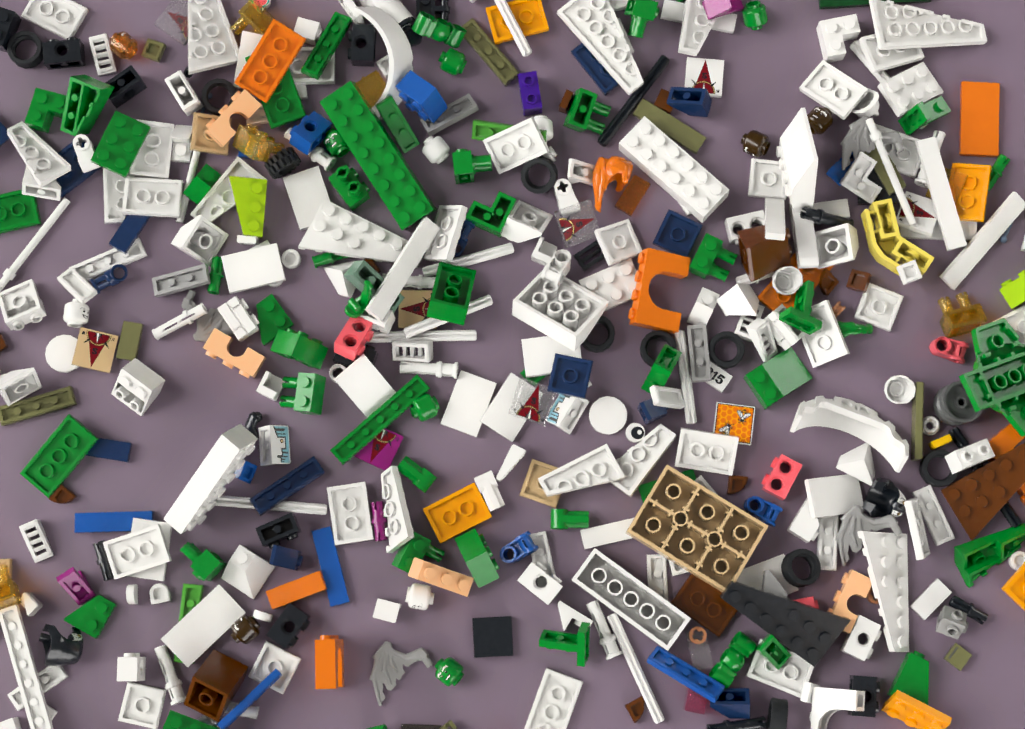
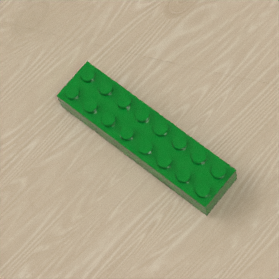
(378, 155)

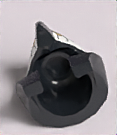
(884, 499)
(60, 650)

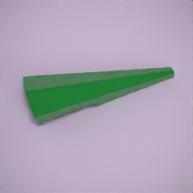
(980, 554)

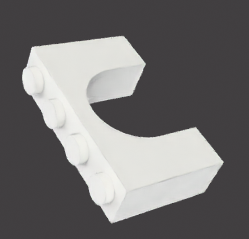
(830, 700)

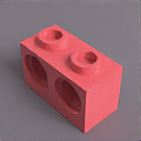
(351, 336)
(786, 479)

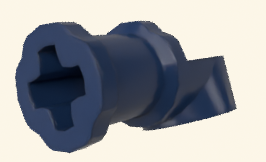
(468, 226)
(109, 278)

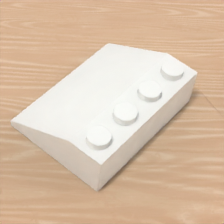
(798, 160)
(561, 311)

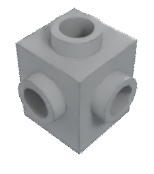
(951, 622)

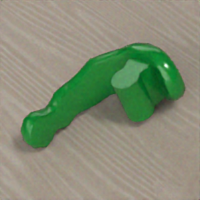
(357, 306)
(852, 328)

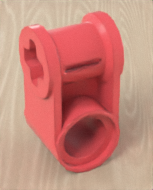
(953, 349)

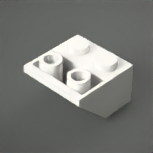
(137, 386)

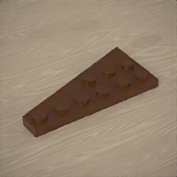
(986, 490)

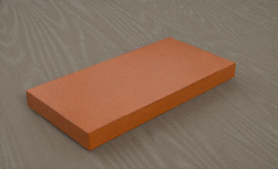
(270, 61)
(979, 119)
(773, 300)

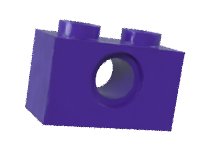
(530, 93)

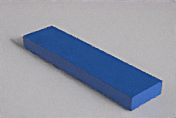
(108, 521)
(330, 566)
(685, 674)
(249, 699)

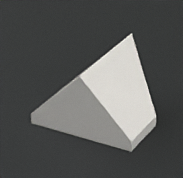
(336, 275)
(739, 301)
(858, 463)

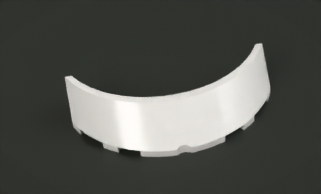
(397, 46)
(855, 420)

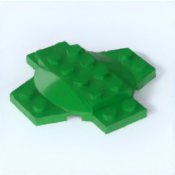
(998, 372)

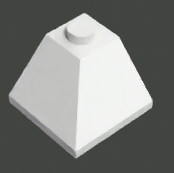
(525, 223)
(200, 239)
(836, 245)
(18, 384)
(247, 571)

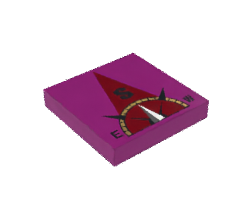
(381, 449)

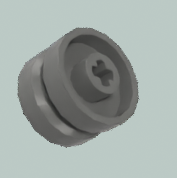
(953, 405)

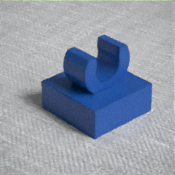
(246, 472)

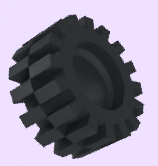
(282, 163)

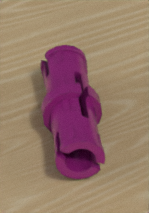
(378, 521)

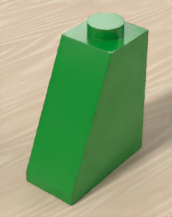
(912, 677)

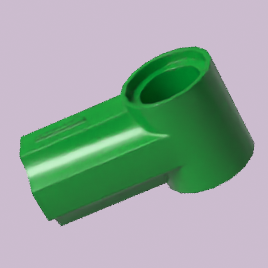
(419, 476)
(567, 519)

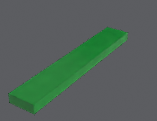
(379, 419)

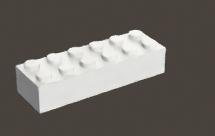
(673, 169)
(211, 479)
(631, 599)

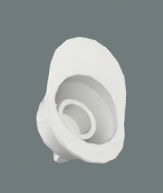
(868, 105)

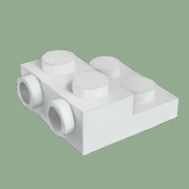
(21, 305)

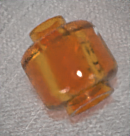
(123, 45)

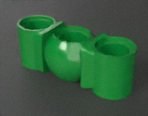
(439, 29)
(732, 659)

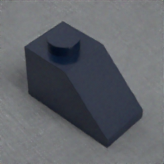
(690, 100)
(651, 412)
(286, 558)
(733, 703)

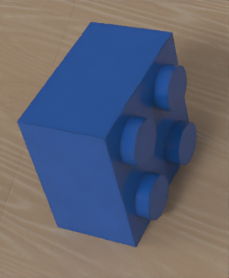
(421, 97)

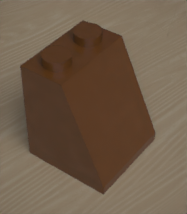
(762, 255)
(215, 685)

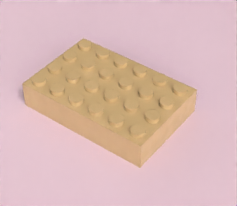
(696, 529)

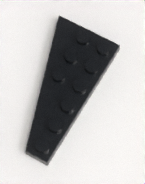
(794, 624)

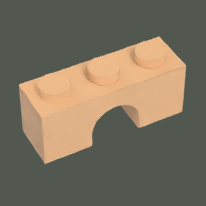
(242, 104)
(218, 346)
(440, 577)
(853, 584)

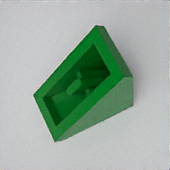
(773, 651)

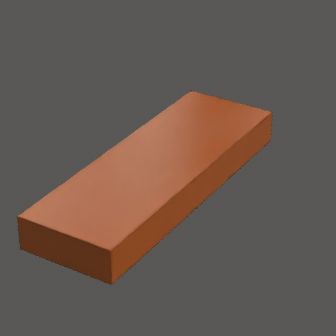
(296, 590)

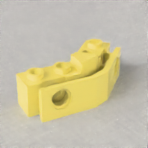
(890, 245)

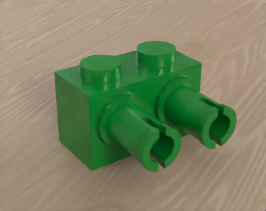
(641, 13)
(580, 110)
(467, 165)
(349, 187)
(711, 249)
(308, 394)
(417, 548)
(205, 564)

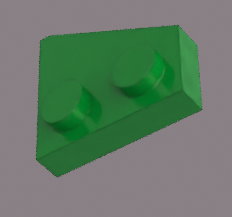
(271, 318)
(92, 616)

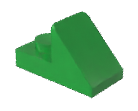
(201, 184)

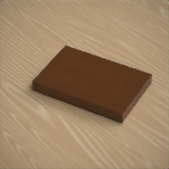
(704, 605)

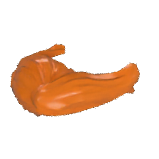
(607, 171)

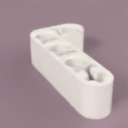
(803, 237)

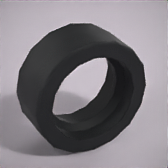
(15, 40)
(208, 87)
(525, 175)
(650, 336)
(604, 346)
(740, 349)
(924, 469)
(813, 561)
(777, 714)

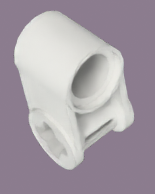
(84, 154)
(565, 198)
(557, 267)

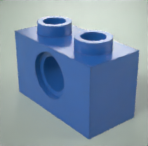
(309, 132)

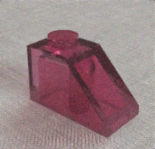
(694, 702)

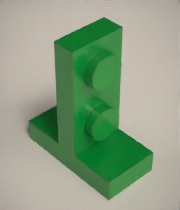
(923, 114)
(799, 315)
(662, 367)
(569, 642)

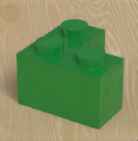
(43, 109)
(492, 218)
(299, 348)
(478, 557)

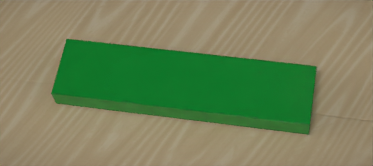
(326, 45)

